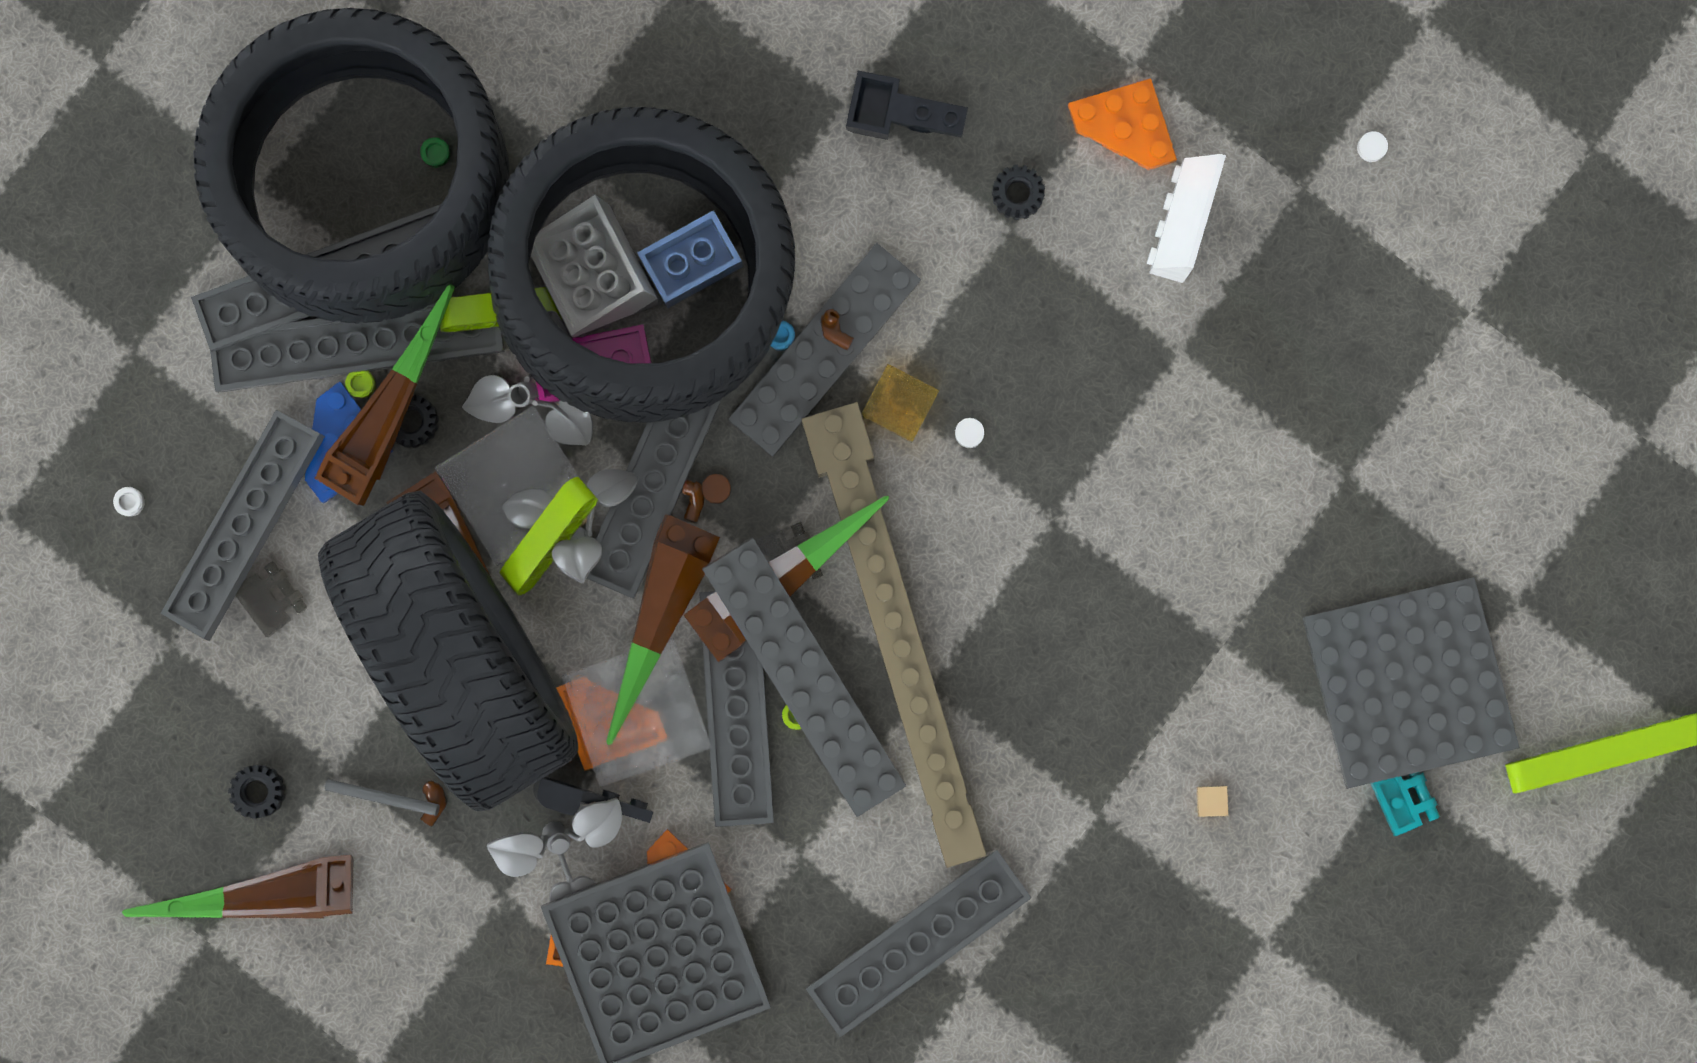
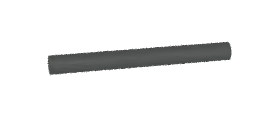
(382, 797)

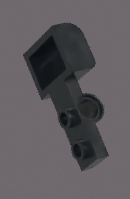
(878, 105)
(568, 797)

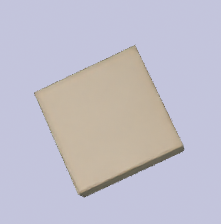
(1212, 801)

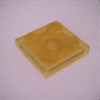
(900, 403)

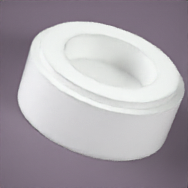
(1372, 146)
(969, 433)
(129, 501)

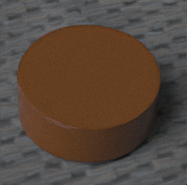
(716, 488)

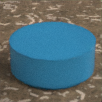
(784, 336)

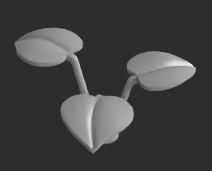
(497, 402)
(581, 552)
(518, 852)

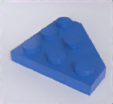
(331, 418)

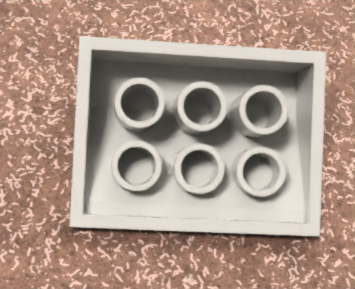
(1186, 216)
(590, 268)

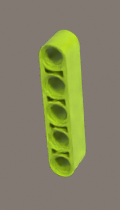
(477, 311)
(555, 524)

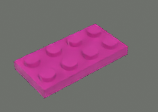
(621, 344)

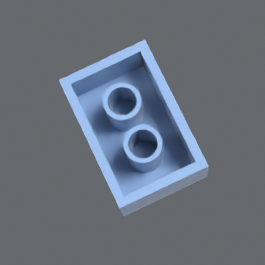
(690, 259)

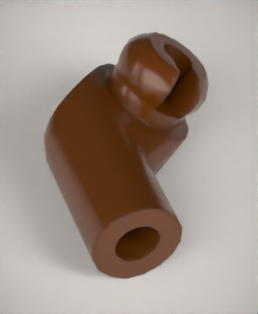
(832, 331)
(696, 500)
(434, 794)

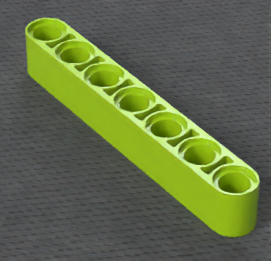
(1602, 754)

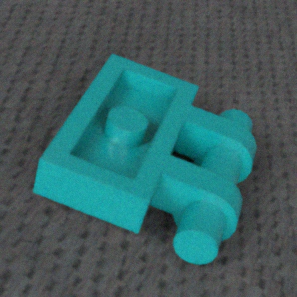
(1398, 805)

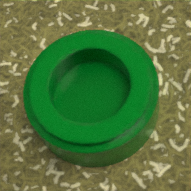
(435, 152)

